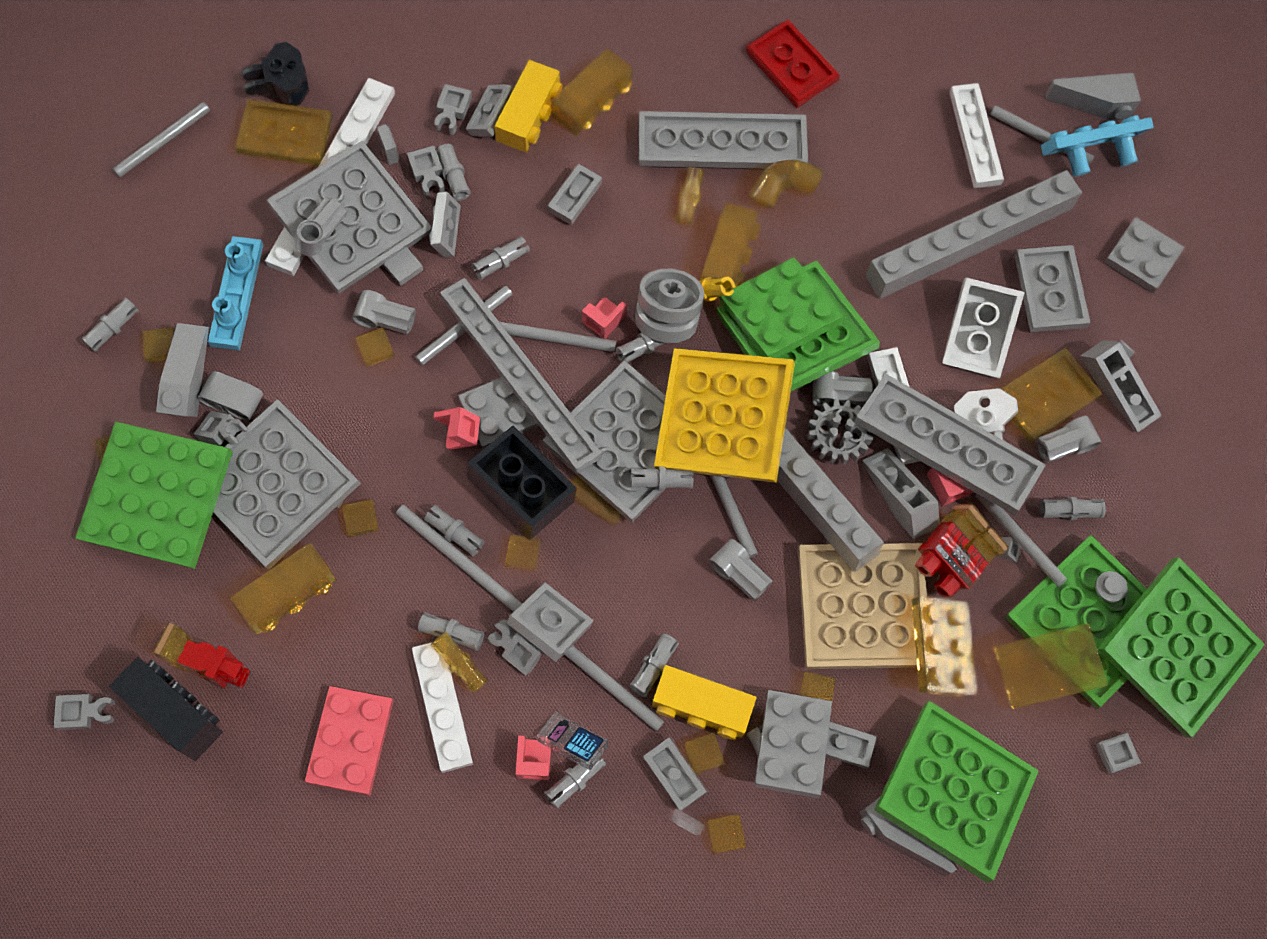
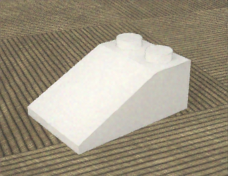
(982, 327)

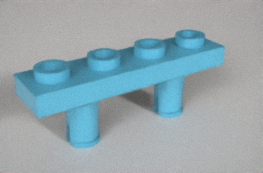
(1075, 143)
(235, 293)

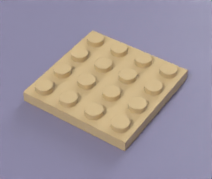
(861, 614)

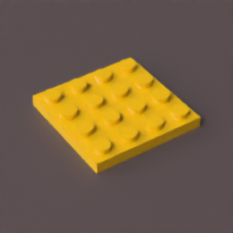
(725, 414)

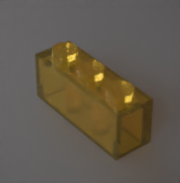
(592, 92)
(731, 244)
(283, 589)

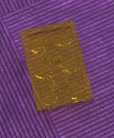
(283, 132)
(1050, 394)
(944, 647)
(1050, 666)

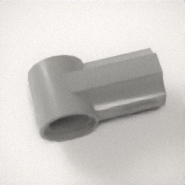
(320, 225)
(376, 311)
(841, 388)
(1074, 437)
(735, 564)

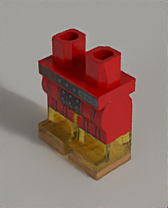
(959, 550)
(200, 659)

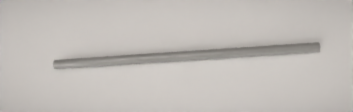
(513, 603)

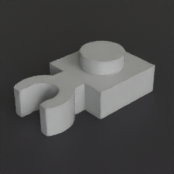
(452, 105)
(426, 168)
(218, 428)
(519, 650)
(78, 710)

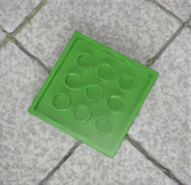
(825, 352)
(154, 495)
(1077, 603)
(1181, 647)
(957, 791)

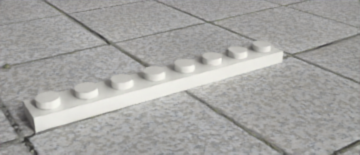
(356, 127)

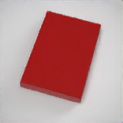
(792, 63)

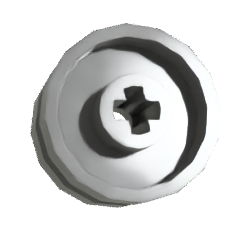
(669, 305)

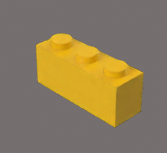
(528, 106)
(703, 703)

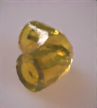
(784, 175)

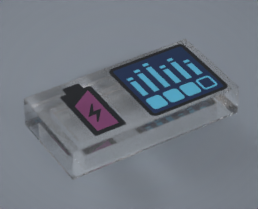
(572, 740)

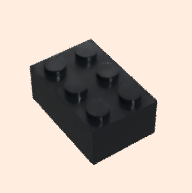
(521, 482)
(167, 707)

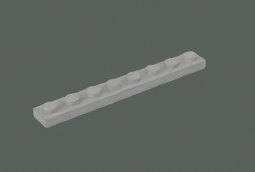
(521, 376)

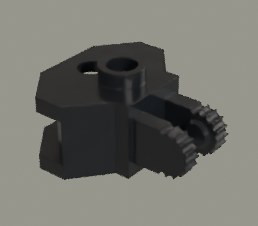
(280, 75)

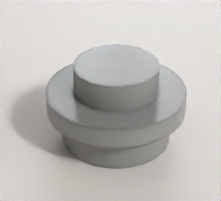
(1111, 586)

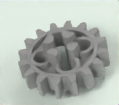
(824, 439)

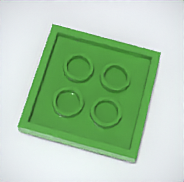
(781, 309)

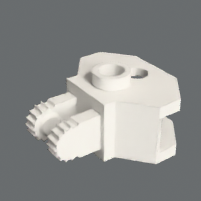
(991, 418)

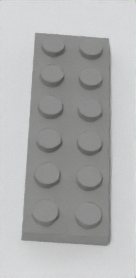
(720, 139)
(950, 444)

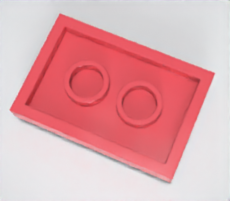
(349, 741)

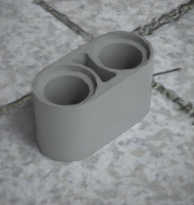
(230, 396)

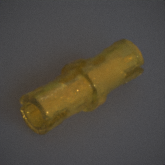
(689, 196)
(459, 662)

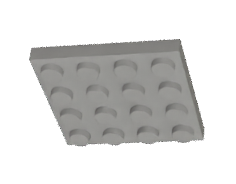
(377, 219)
(625, 425)
(279, 484)

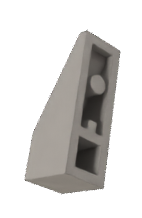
(1098, 95)
(183, 371)
(1121, 383)
(904, 494)
(904, 841)

